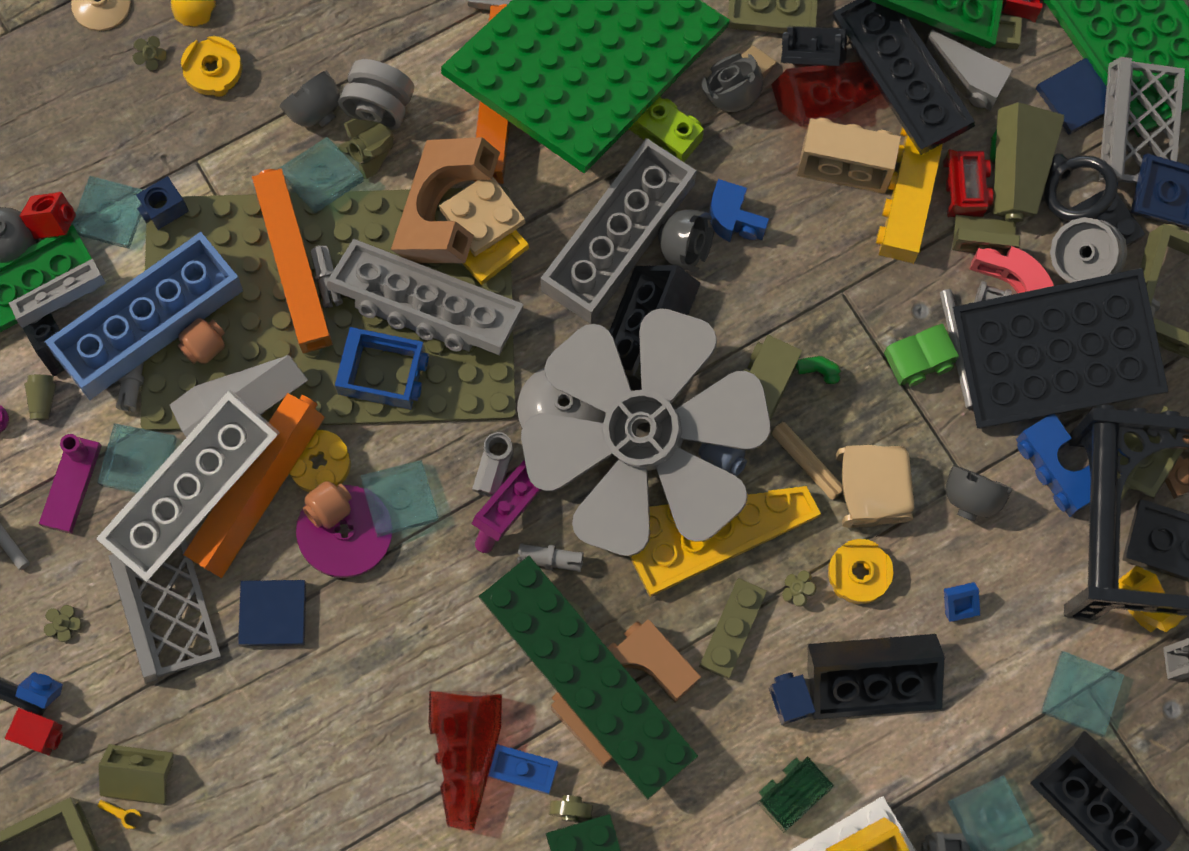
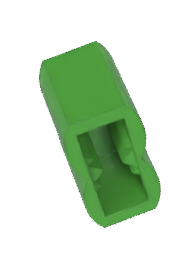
(921, 355)

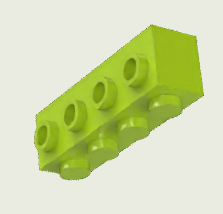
(669, 128)

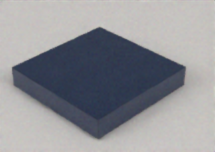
(1075, 94)
(1162, 191)
(272, 613)

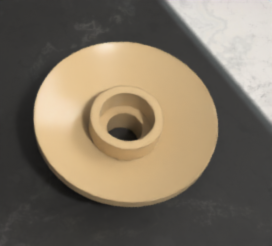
(101, 14)

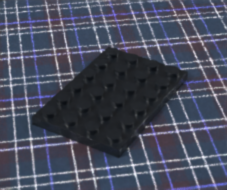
(1060, 349)

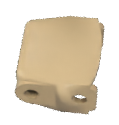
(876, 485)

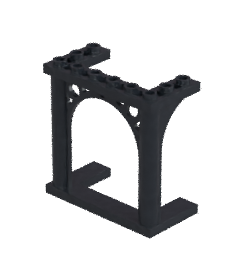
(1102, 438)

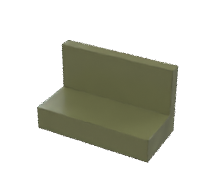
(984, 233)
(134, 773)

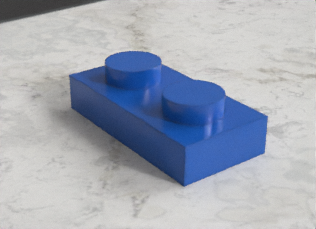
(523, 769)

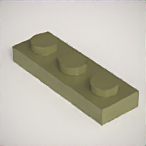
(733, 628)

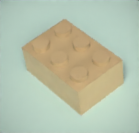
(848, 155)

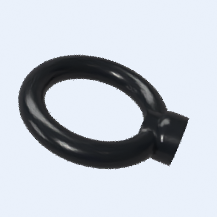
(1062, 168)

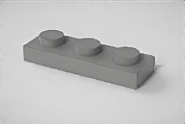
(57, 293)

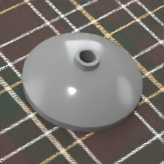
(542, 398)

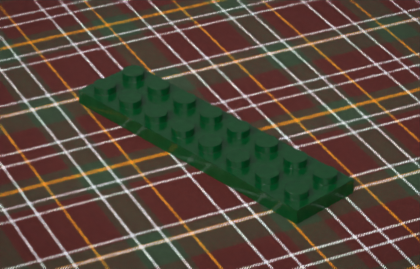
(588, 677)

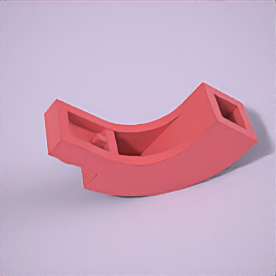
(1015, 268)

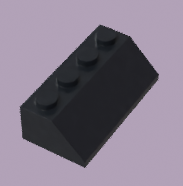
(649, 290)
(876, 676)
(1104, 800)

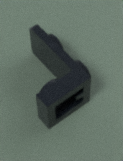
(37, 335)

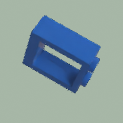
(350, 361)

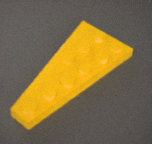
(673, 558)

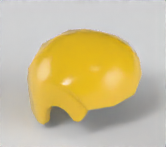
(192, 11)

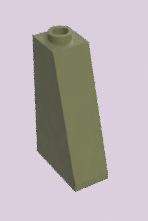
(1023, 158)

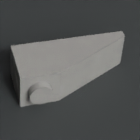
(969, 71)

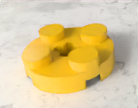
(216, 81)
(333, 452)
(873, 558)

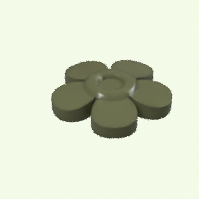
(149, 53)
(798, 588)
(61, 623)

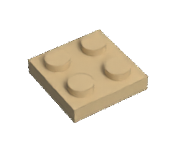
(484, 212)

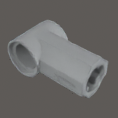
(492, 467)

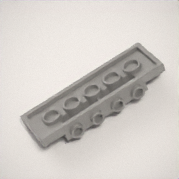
(424, 299)

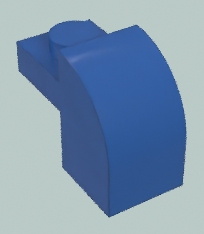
(728, 216)

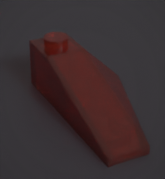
(823, 91)
(466, 737)

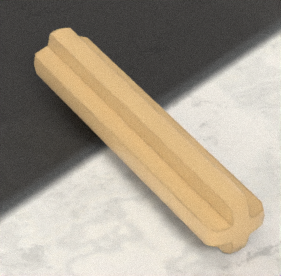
(807, 460)

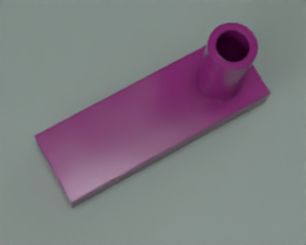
(70, 483)
(504, 508)

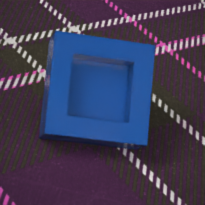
(962, 602)
(39, 690)

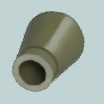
(39, 396)

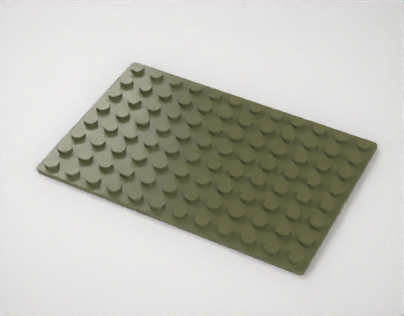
(262, 330)

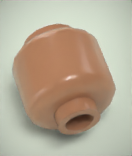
(201, 341)
(327, 504)

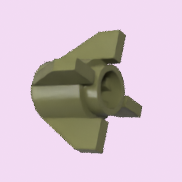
(369, 144)

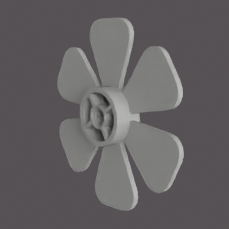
(697, 492)

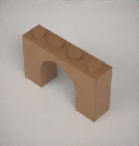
(440, 168)
(641, 650)

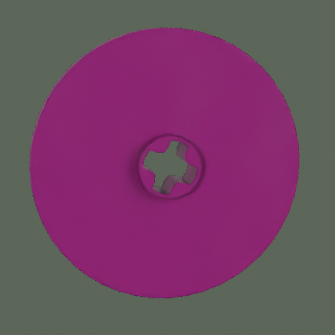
(338, 555)

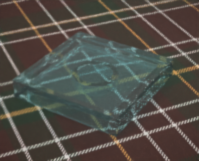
(321, 174)
(108, 212)
(134, 457)
(399, 498)
(1082, 693)
(991, 817)

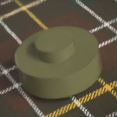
(571, 809)

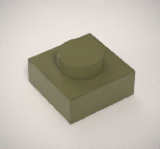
(1009, 32)

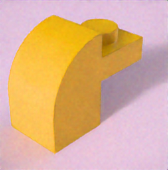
(1144, 580)

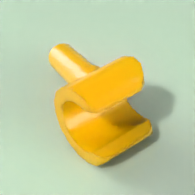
(118, 812)

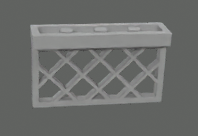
(1118, 114)
(140, 625)

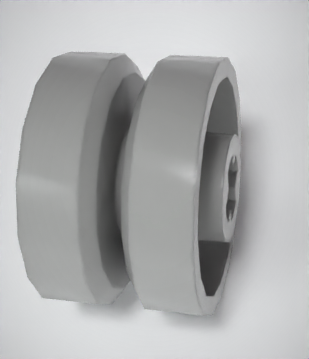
(376, 93)
(1070, 246)

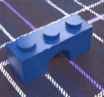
(1041, 446)

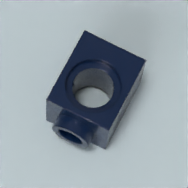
(161, 191)
(791, 698)

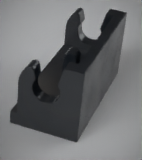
(814, 45)

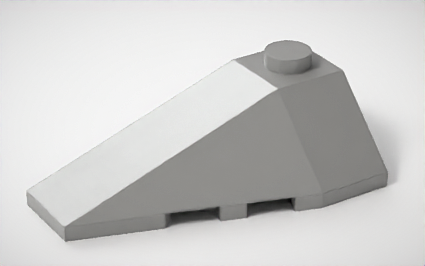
(257, 386)

